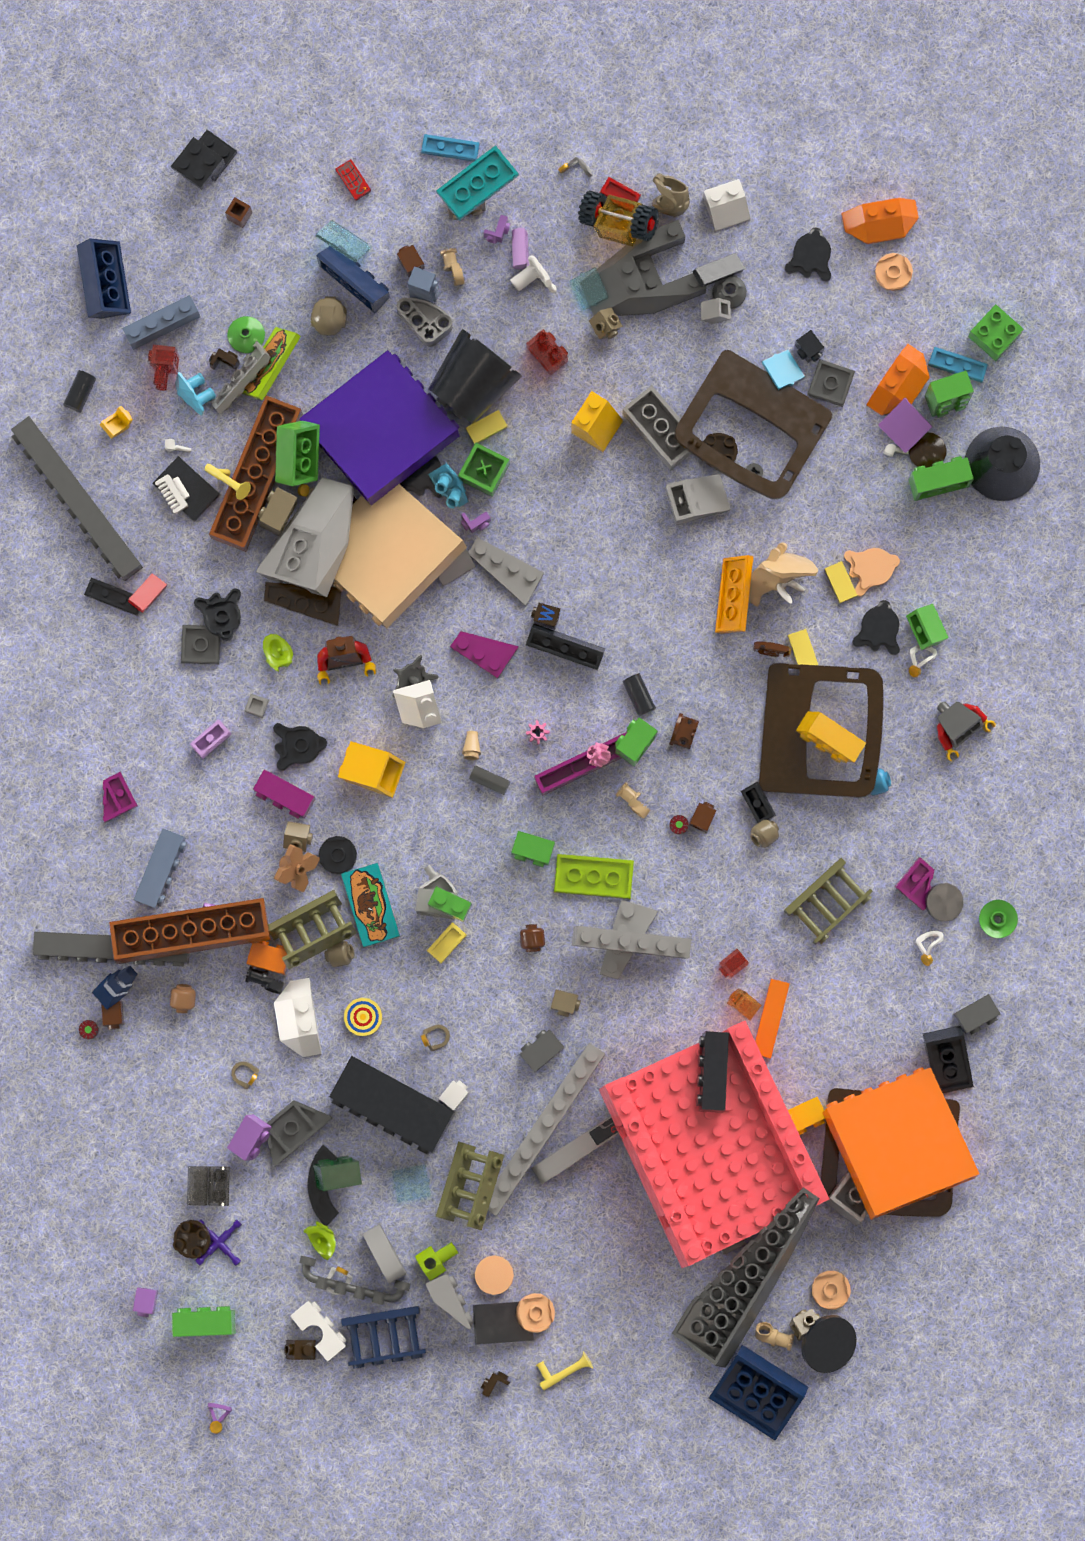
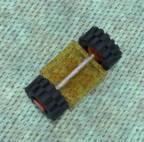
(618, 218)

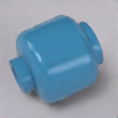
(882, 784)

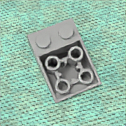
(697, 498)
(445, 1295)

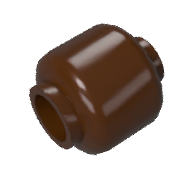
(532, 938)

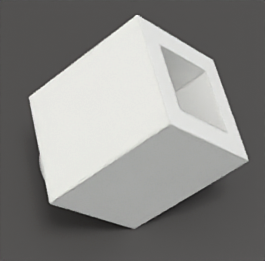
(454, 1094)

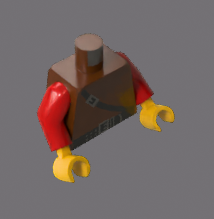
(343, 653)

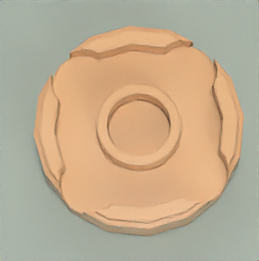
(894, 277)
(494, 1275)
(831, 1290)
(535, 1312)

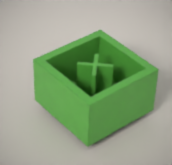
(995, 332)
(484, 469)
(636, 741)

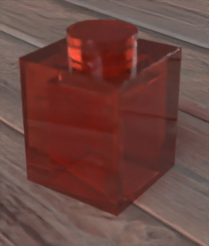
(733, 964)

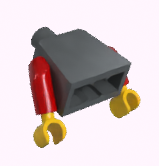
(958, 724)

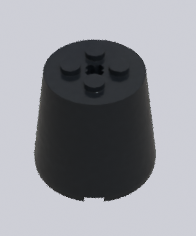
(471, 378)

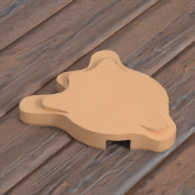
(871, 567)

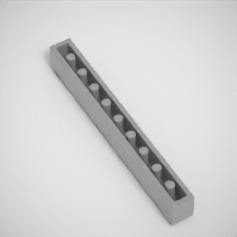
(544, 1127)

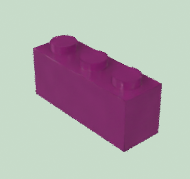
(283, 794)

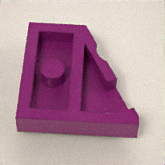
(916, 882)

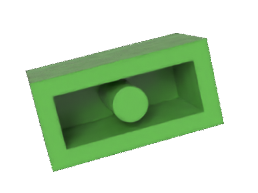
(927, 626)
(532, 848)
(449, 904)

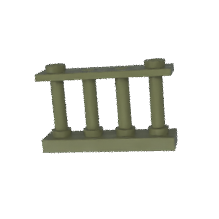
(810, 896)
(303, 915)
(456, 1181)

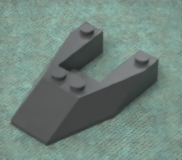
(634, 282)

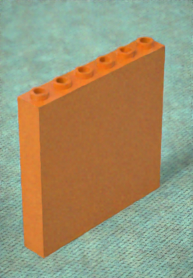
(900, 1142)

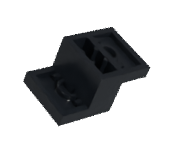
(204, 159)

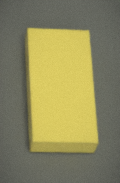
(486, 427)
(840, 582)
(802, 648)
(446, 942)

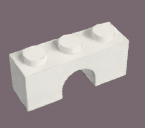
(310, 1315)

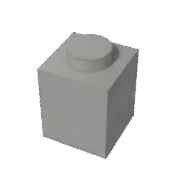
(715, 310)

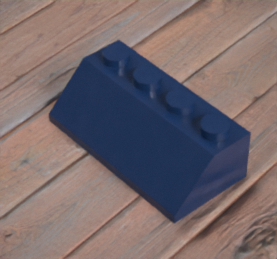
(103, 278)
(353, 278)

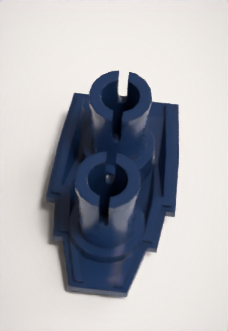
(115, 986)

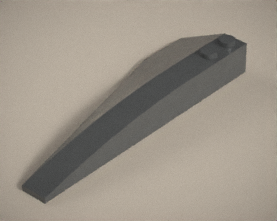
(729, 1305)

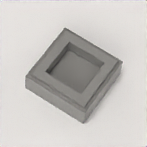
(256, 705)

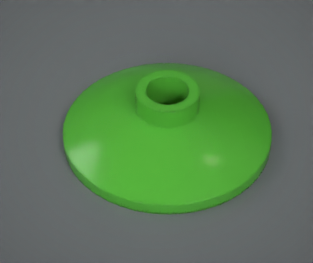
(245, 343)
(1008, 918)

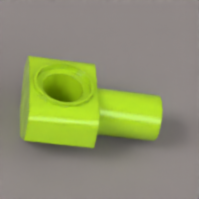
(439, 1256)

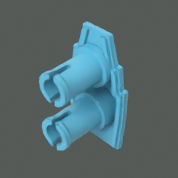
(186, 392)
(449, 485)

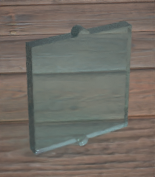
(588, 289)
(411, 1183)

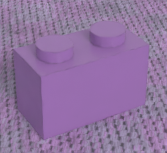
(249, 1137)

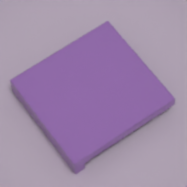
(905, 425)

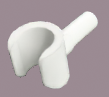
(170, 446)
(890, 449)

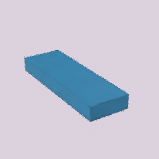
(450, 147)
(957, 363)

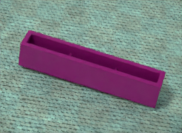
(572, 769)

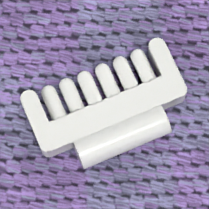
(178, 490)

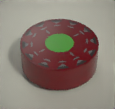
(679, 824)
(88, 1029)

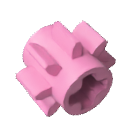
(533, 729)
(598, 754)

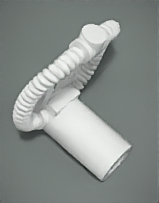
(530, 273)

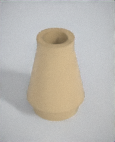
(471, 746)

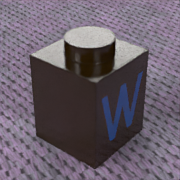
(546, 615)

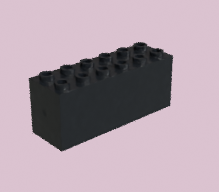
(391, 1105)

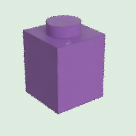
(145, 1301)

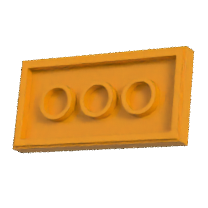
(734, 594)

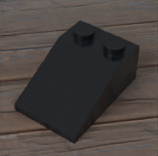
(948, 1058)

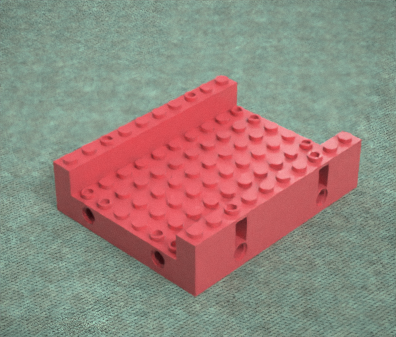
(711, 1172)

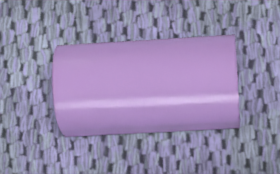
(520, 248)
(210, 739)

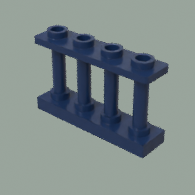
(371, 1321)

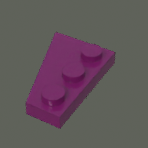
(484, 652)

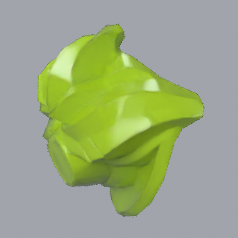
(277, 651)
(321, 1239)

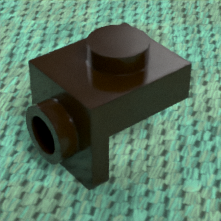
(226, 357)
(300, 1349)
(489, 1384)

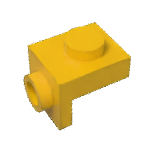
(117, 422)

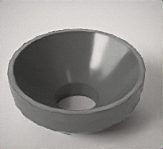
(737, 297)

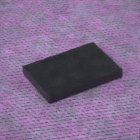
(200, 491)
(498, 1324)

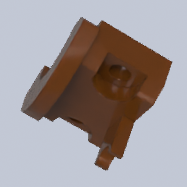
(684, 731)

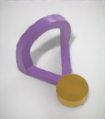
(216, 1426)

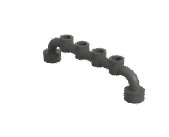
(342, 1288)

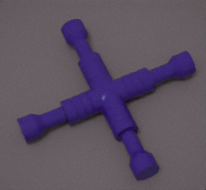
(218, 1242)

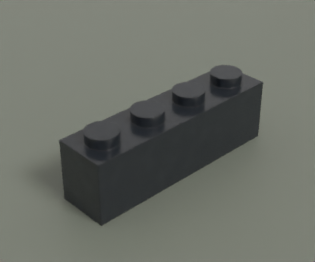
(565, 646)
(713, 1071)

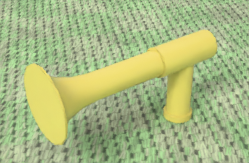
(242, 490)
(552, 1380)

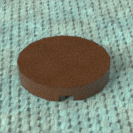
(771, 649)

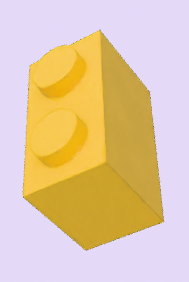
(807, 1114)

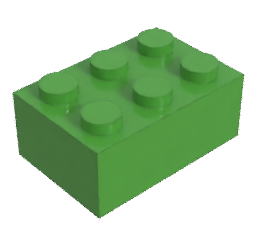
(949, 394)
(297, 453)
(940, 478)
(203, 1321)

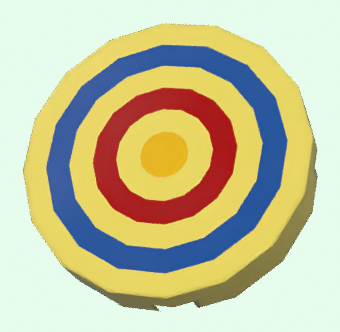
(363, 1017)

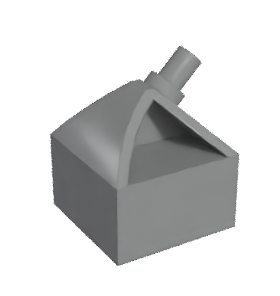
(426, 891)

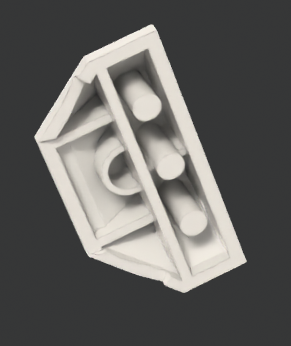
(298, 1018)

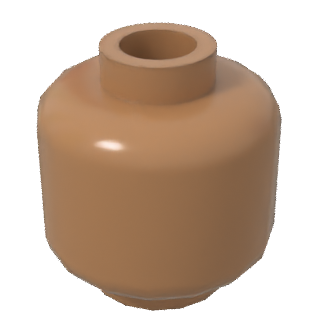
(182, 998)

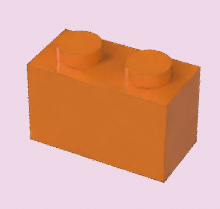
(267, 957)

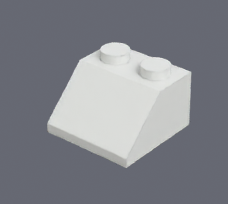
(726, 205)
(418, 705)

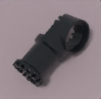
(261, 977)

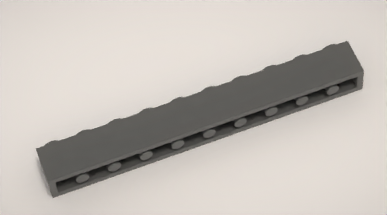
(77, 499)

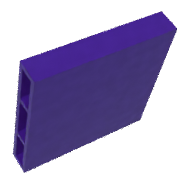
(381, 427)

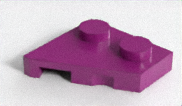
(116, 797)

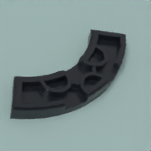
(320, 1199)

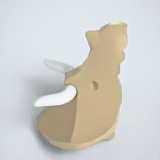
(778, 572)

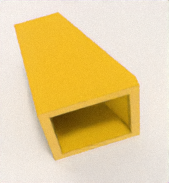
(596, 422)
(371, 769)

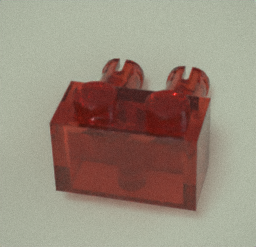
(547, 351)
(164, 362)

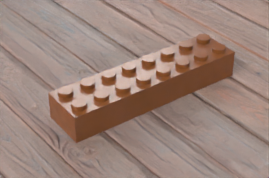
(257, 465)
(189, 931)

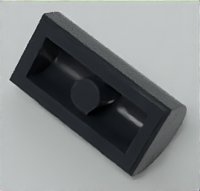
(79, 391)
(639, 694)
(758, 802)

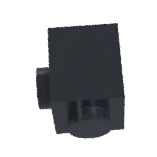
(809, 347)

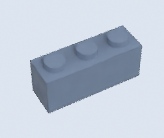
(423, 285)

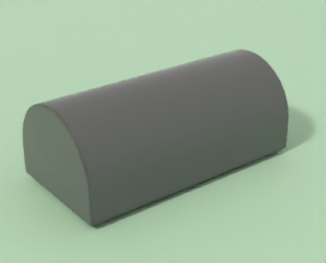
(489, 780)

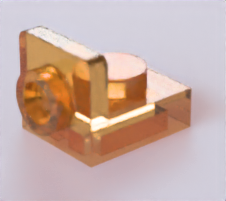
(744, 1003)

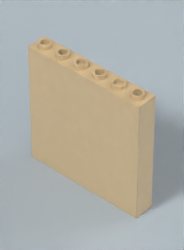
(394, 554)

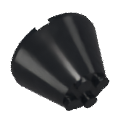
(1003, 463)

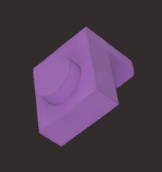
(502, 228)
(480, 522)

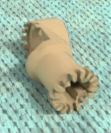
(451, 264)
(631, 797)
(774, 1337)

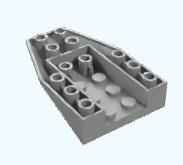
(313, 540)

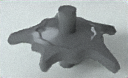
(413, 674)

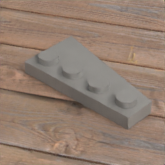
(241, 377)
(508, 570)
(630, 919)

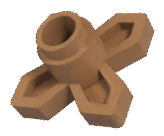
(294, 867)

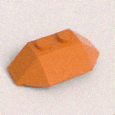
(881, 220)
(902, 380)

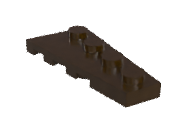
(304, 602)

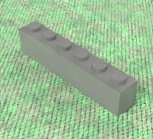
(631, 942)

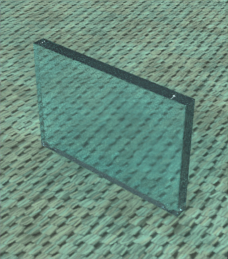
(343, 241)

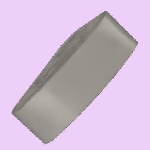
(431, 317)
(384, 1254)

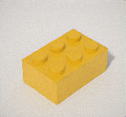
(830, 737)

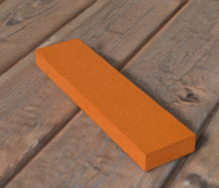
(771, 1017)

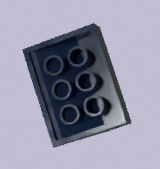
(758, 1392)

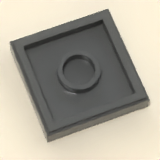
(831, 383)
(199, 645)

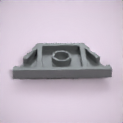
(293, 1128)

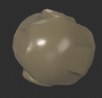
(673, 201)
(328, 316)

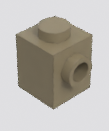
(297, 835)
(565, 1003)

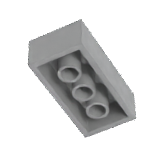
(656, 425)
(847, 1200)

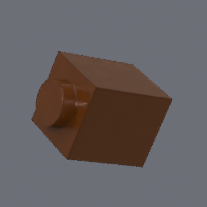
(238, 212)
(409, 258)
(703, 816)
(113, 1016)

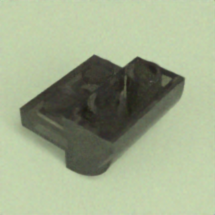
(208, 1186)

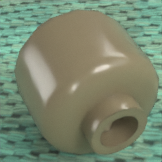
(764, 833)
(340, 954)

